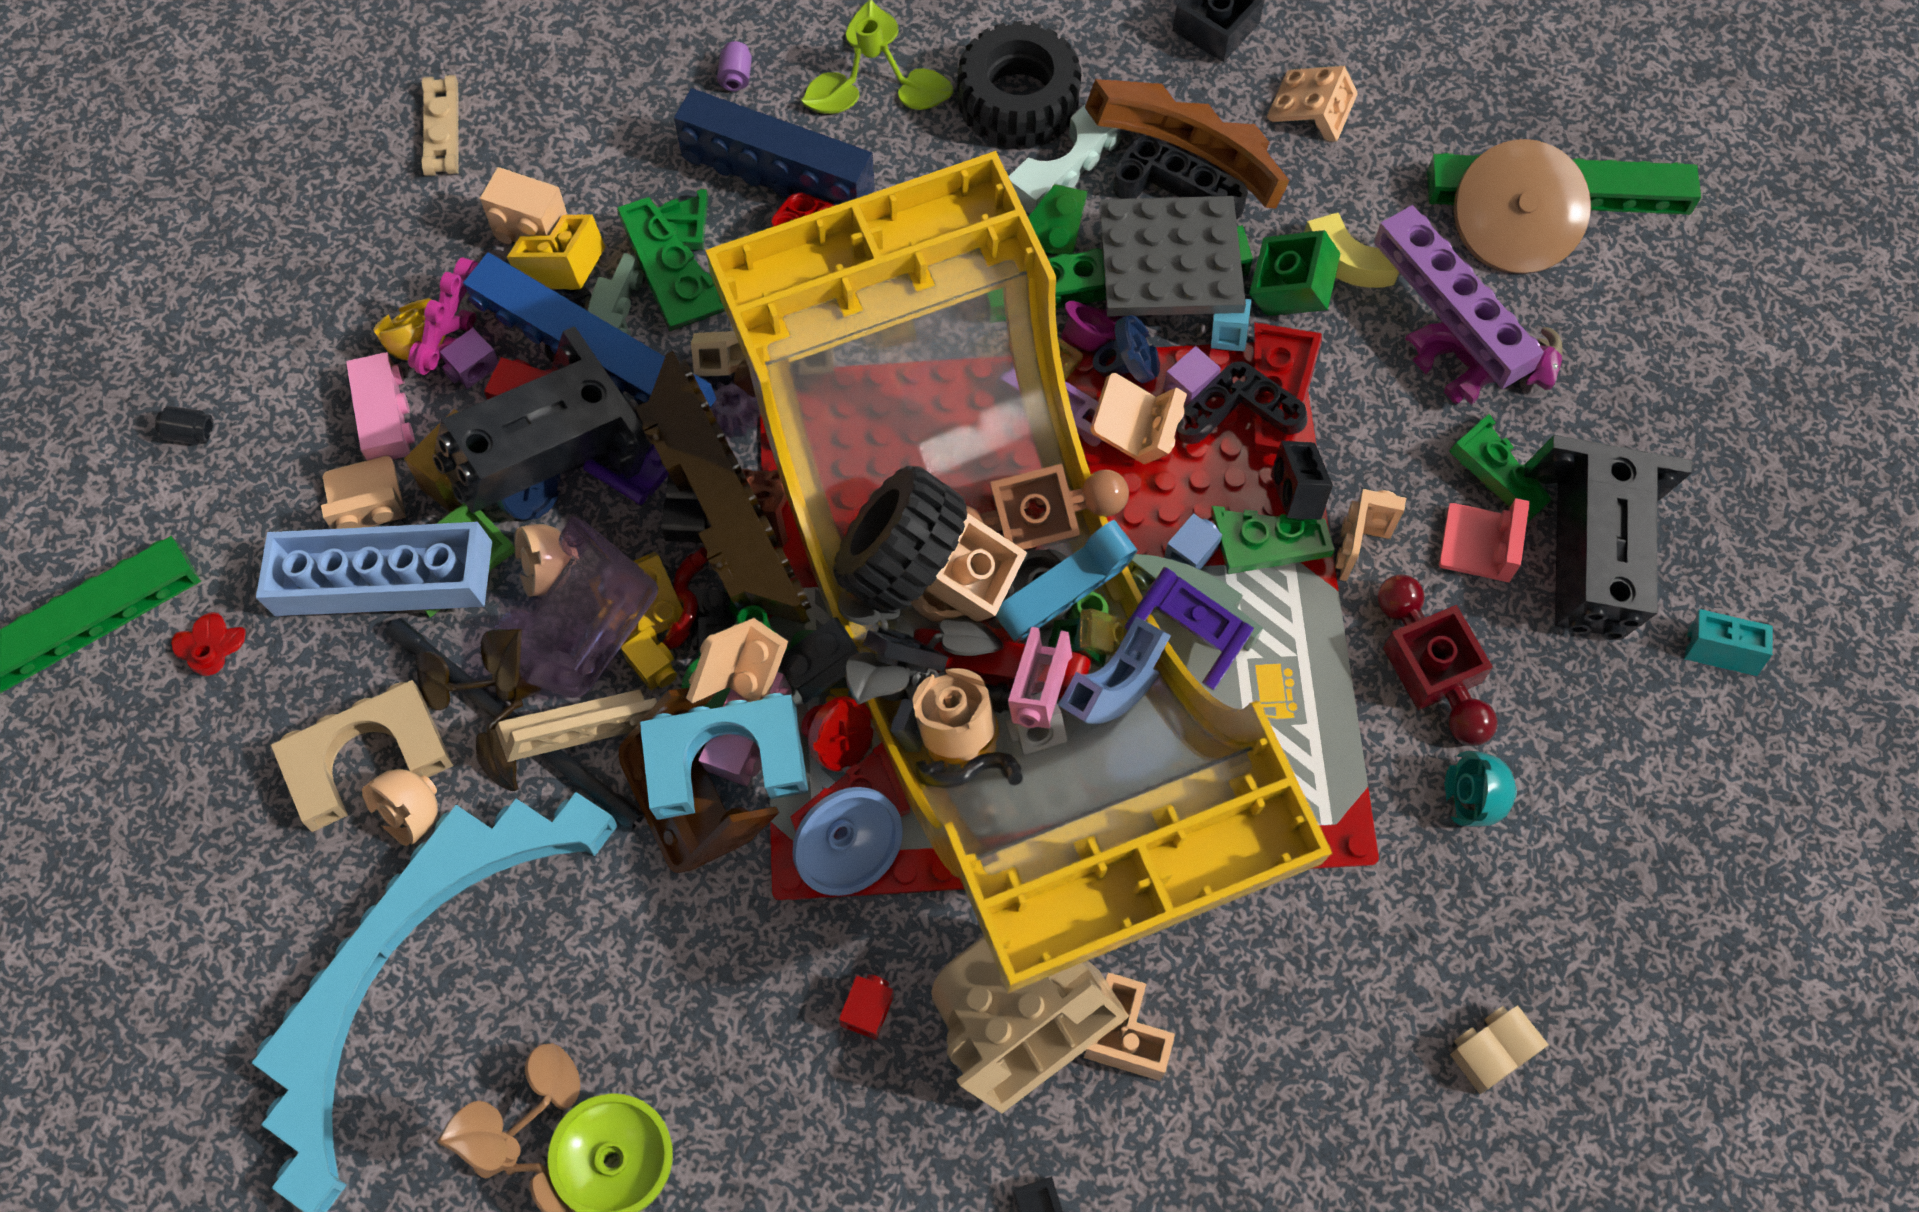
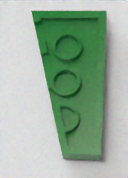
(674, 276)

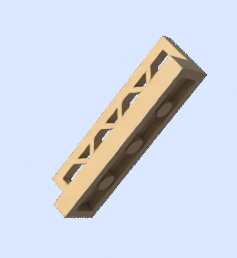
(572, 724)

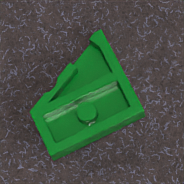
(688, 219)
(1059, 219)

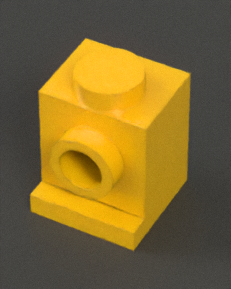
(650, 659)

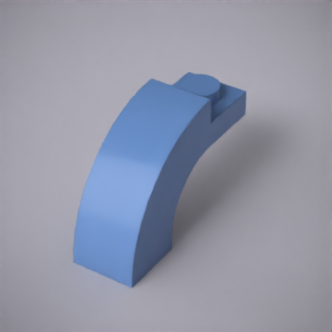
(1121, 681)

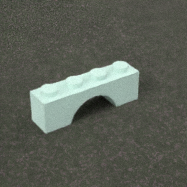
(1036, 178)

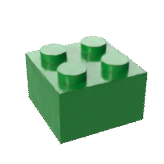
(1295, 273)

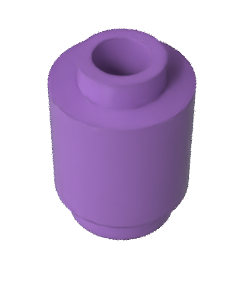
(734, 66)

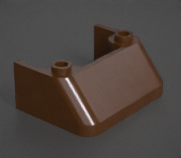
(710, 831)

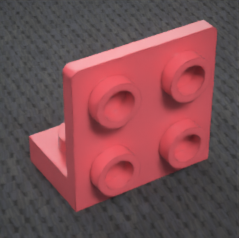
(1484, 540)

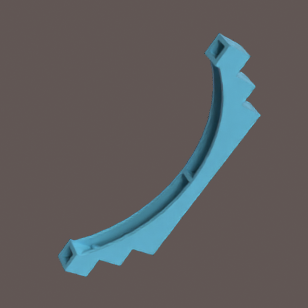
(310, 1041)

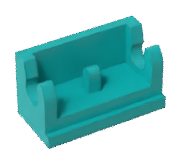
(1729, 642)

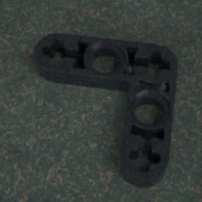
(1243, 393)

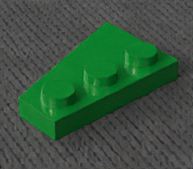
(1497, 468)
(1269, 541)

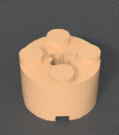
(954, 714)

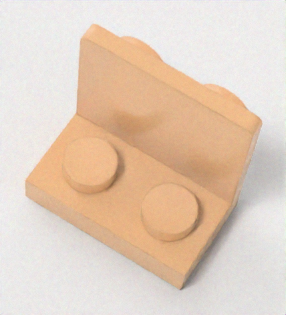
(1316, 95)
(740, 659)

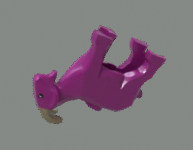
(1438, 339)

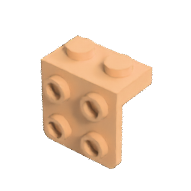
(1136, 419)
(362, 494)
(1372, 515)

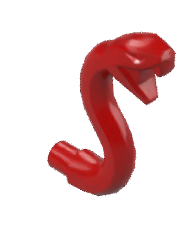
(689, 567)

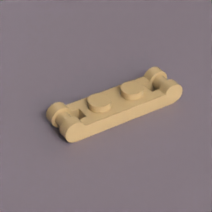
(440, 125)

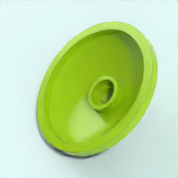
(606, 1127)

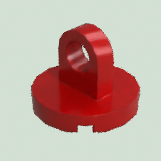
(838, 732)

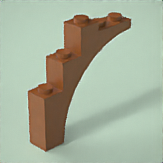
(1151, 110)

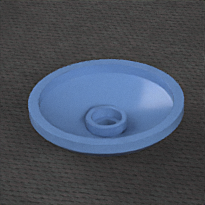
(856, 853)

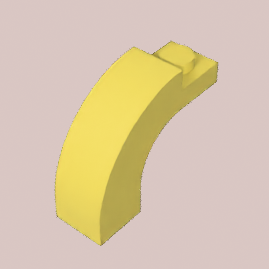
(1357, 263)

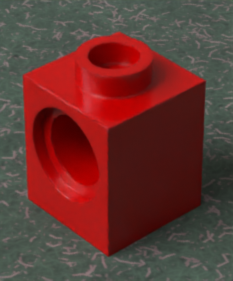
(867, 1006)

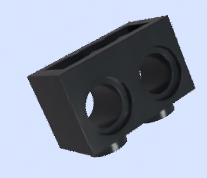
(1301, 480)

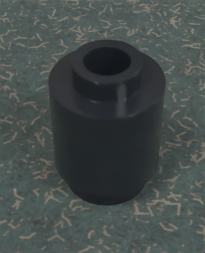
(184, 425)

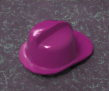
(1088, 327)

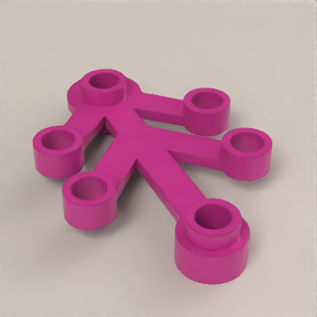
(426, 354)

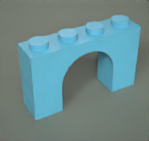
(674, 741)

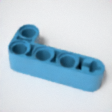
(1068, 582)

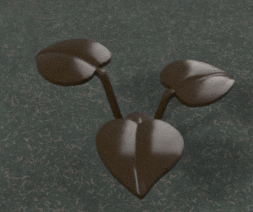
(502, 659)

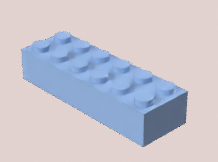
(375, 569)

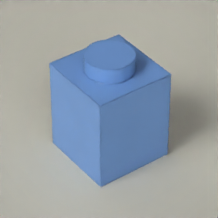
(1194, 542)

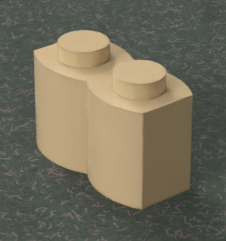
(1498, 1048)

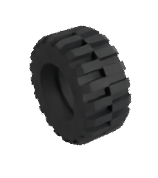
(1018, 117)
(900, 540)

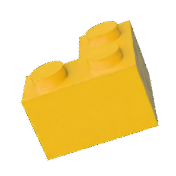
(564, 256)

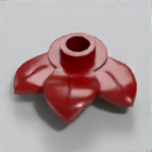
(207, 643)

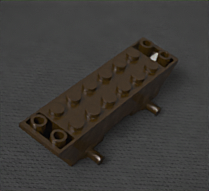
(699, 457)

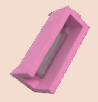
(1039, 680)

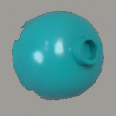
(1483, 782)

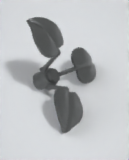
(873, 678)

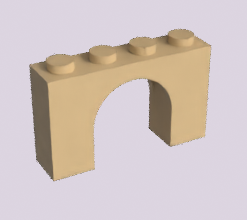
(309, 754)

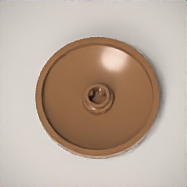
(1522, 206)

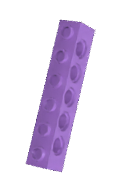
(1458, 296)

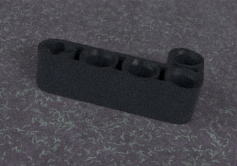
(1173, 171)

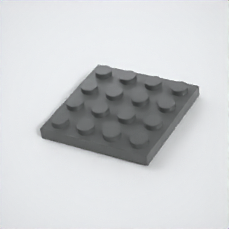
(1171, 256)

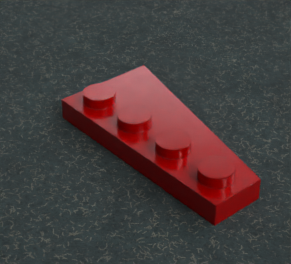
(1288, 360)

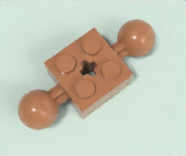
(1102, 493)

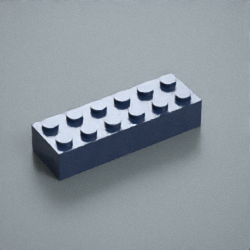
(770, 151)

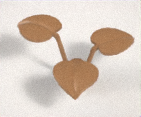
(477, 1127)

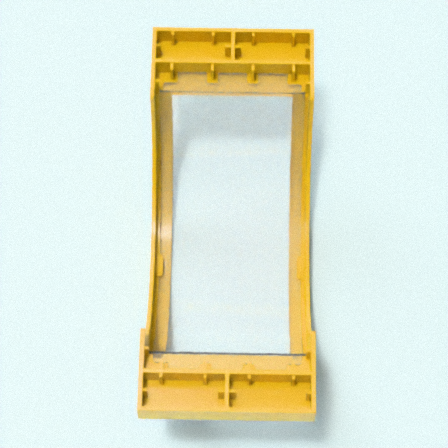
(932, 342)

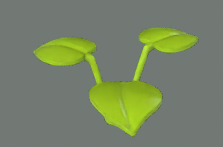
(869, 35)

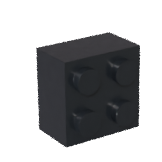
(1217, 24)

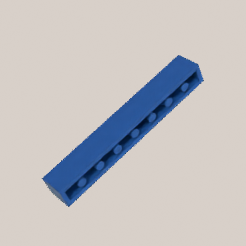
(546, 314)

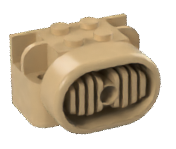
(1023, 1036)

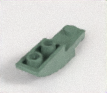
(611, 297)
(1147, 567)

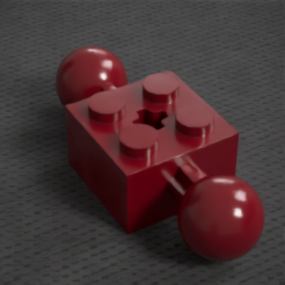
(1437, 659)

